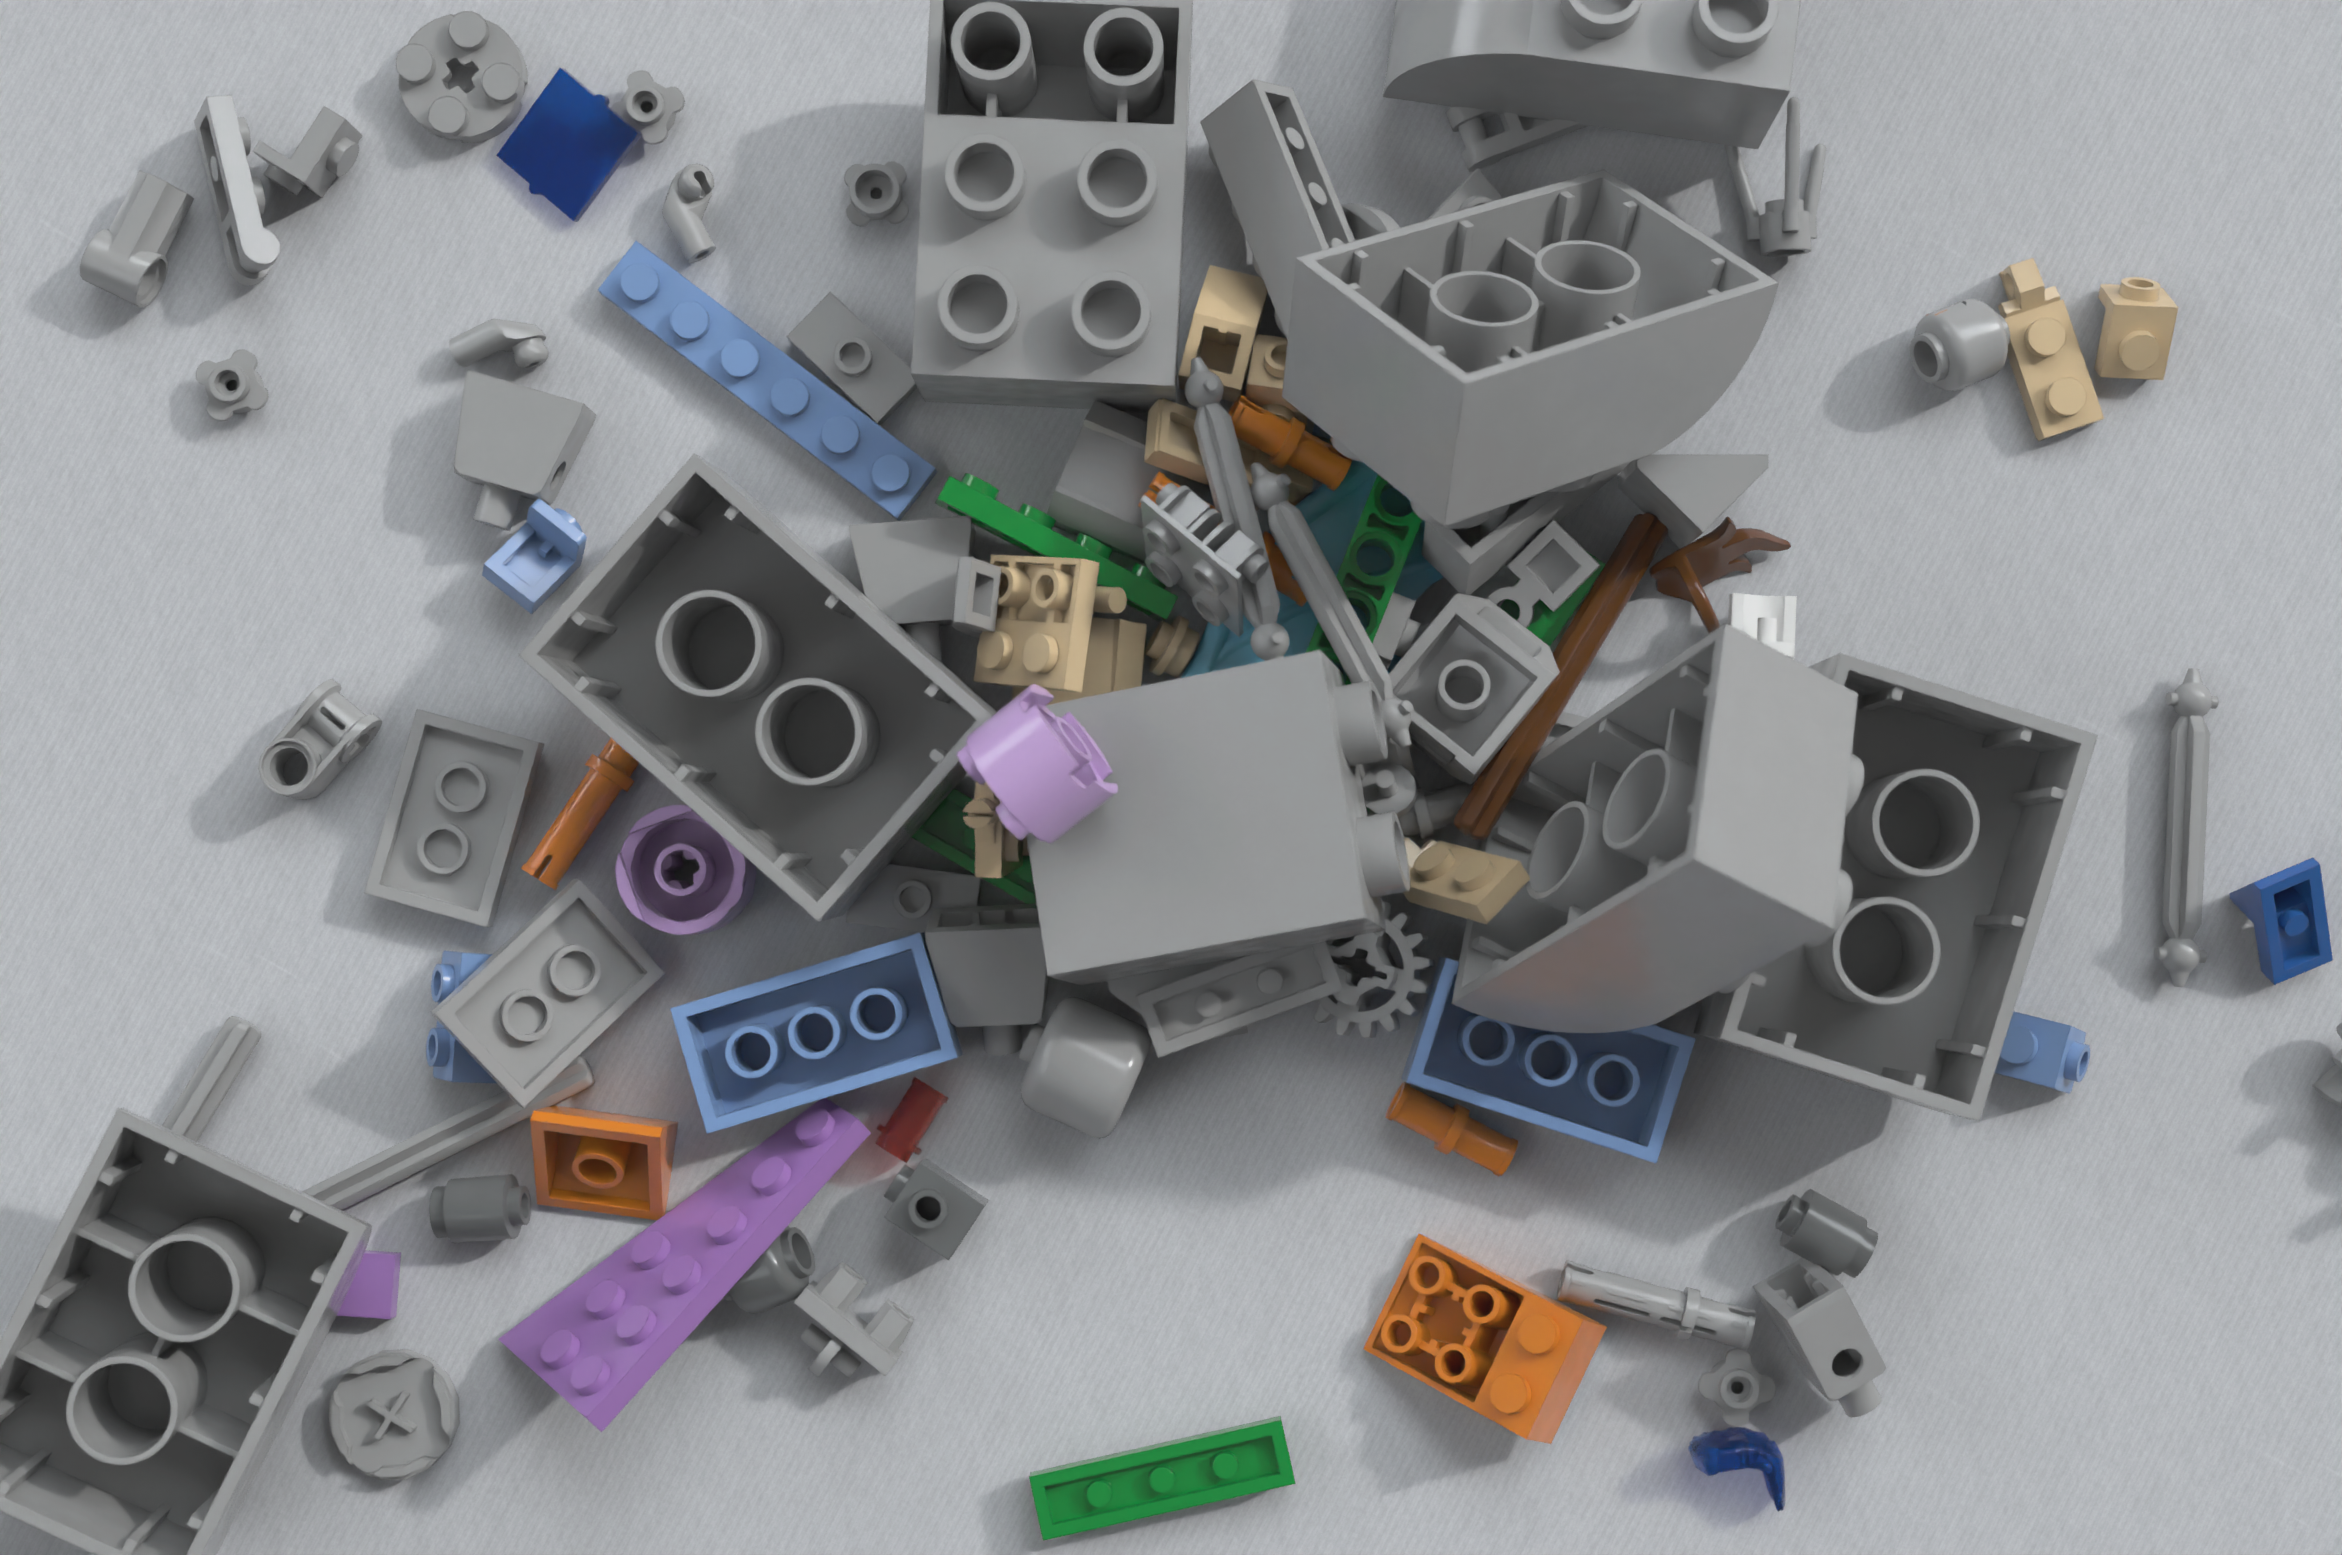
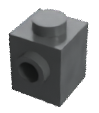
(933, 1206)

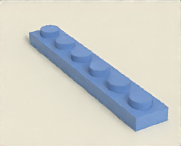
(767, 381)

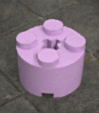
(1038, 767)
(673, 906)

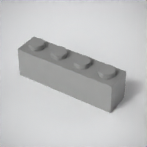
(1275, 184)
(1477, 553)

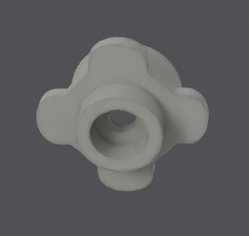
(665, 101)
(866, 178)
(250, 388)
(1718, 1384)

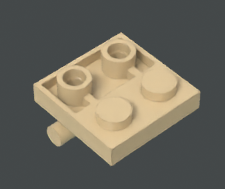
(1043, 622)

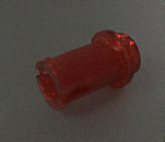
(910, 1120)

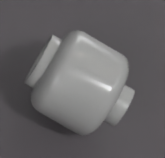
(1960, 345)

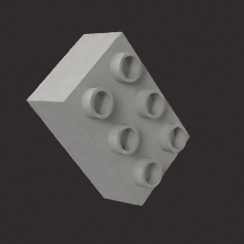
(761, 689)
(1946, 901)

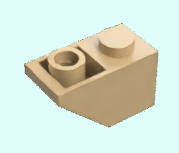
(1225, 327)

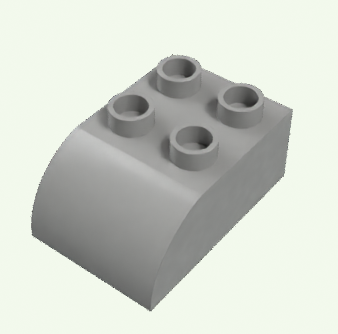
(1612, 64)
(1519, 343)
(1671, 844)
(164, 1343)

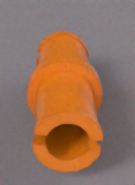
(1288, 443)
(1452, 1129)

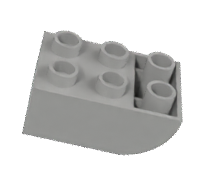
(1052, 202)

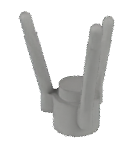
(1787, 222)

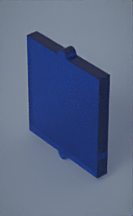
(569, 144)

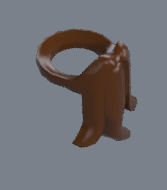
(1708, 559)

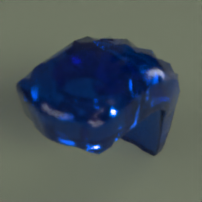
(1741, 1449)

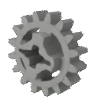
(1358, 993)

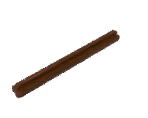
(1573, 657)

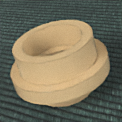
(1171, 647)

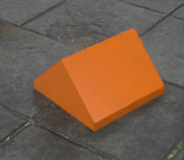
(602, 1161)

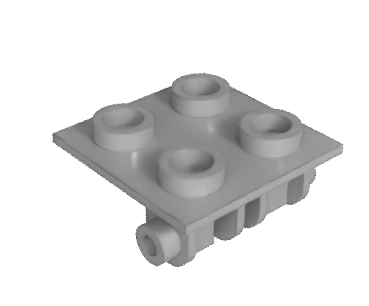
(1198, 555)

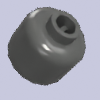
(776, 1275)

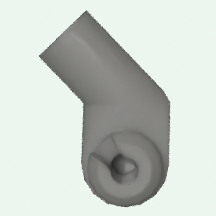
(685, 209)
(500, 335)

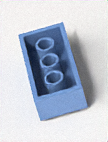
(815, 1032)
(1587, 1085)

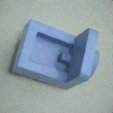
(537, 556)
(2043, 1053)

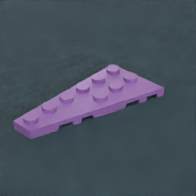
(642, 1302)

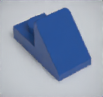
(2288, 920)

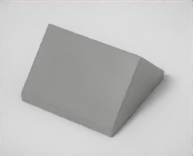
(1689, 489)

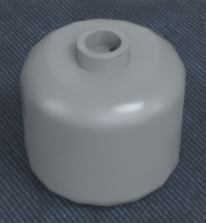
(1083, 1066)

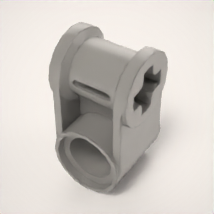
(320, 739)

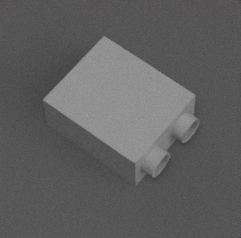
(1227, 823)

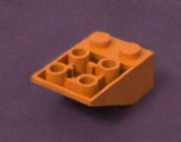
(1485, 1340)

